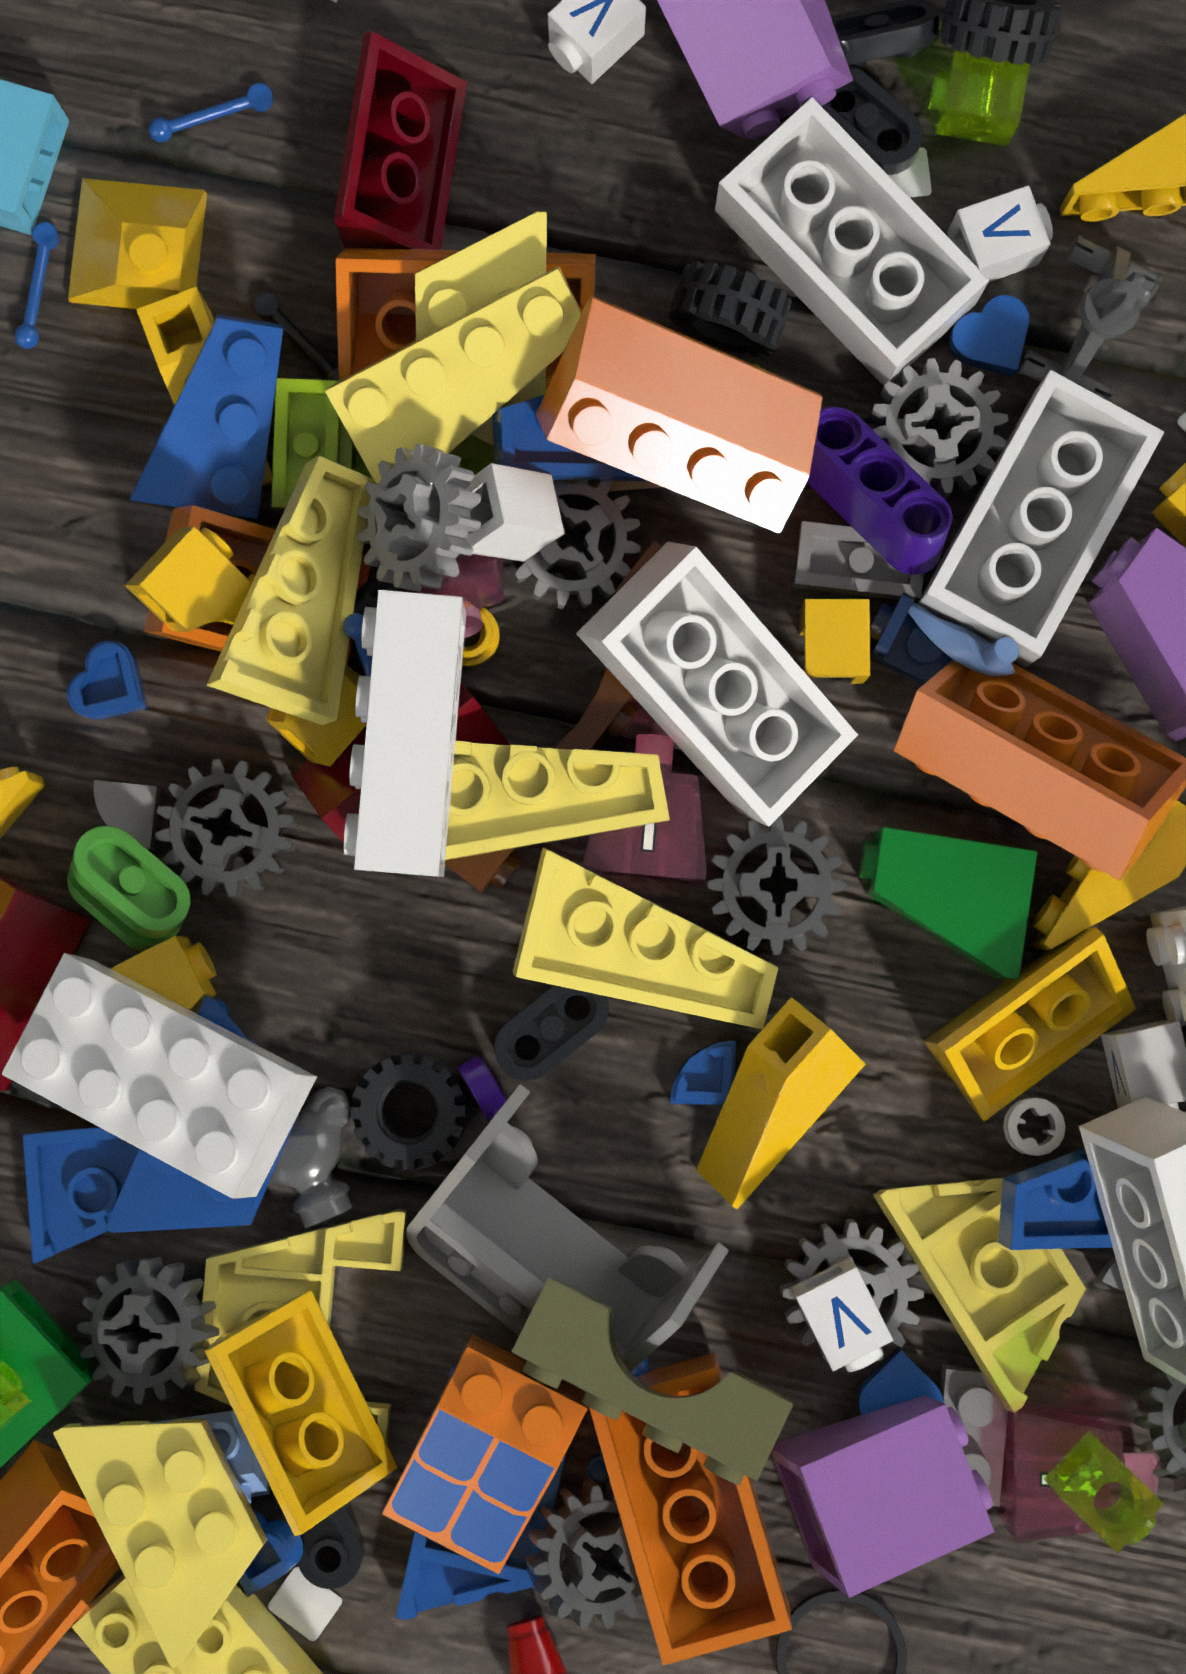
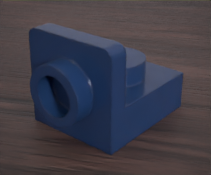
(903, 645)

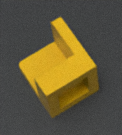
(836, 638)

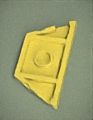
(478, 277)
(996, 1297)
(168, 1518)

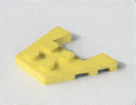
(273, 1272)

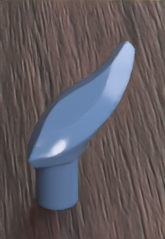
(966, 645)

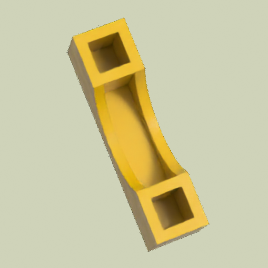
(195, 585)

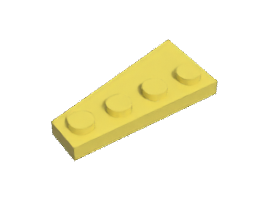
(456, 375)
(290, 631)
(543, 795)
(624, 947)

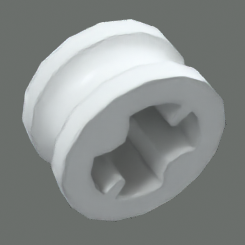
(1029, 1145)

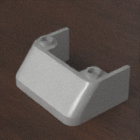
(507, 1235)

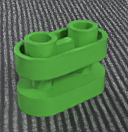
(127, 888)

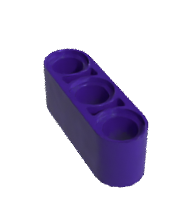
(878, 492)

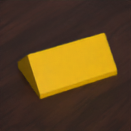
(1033, 1022)
(301, 1410)

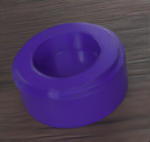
(482, 1086)

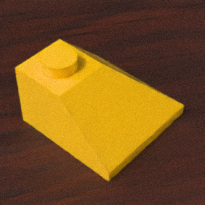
(135, 243)

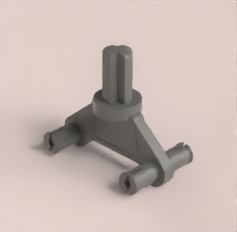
(1105, 312)

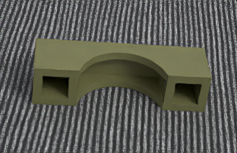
(574, 1341)

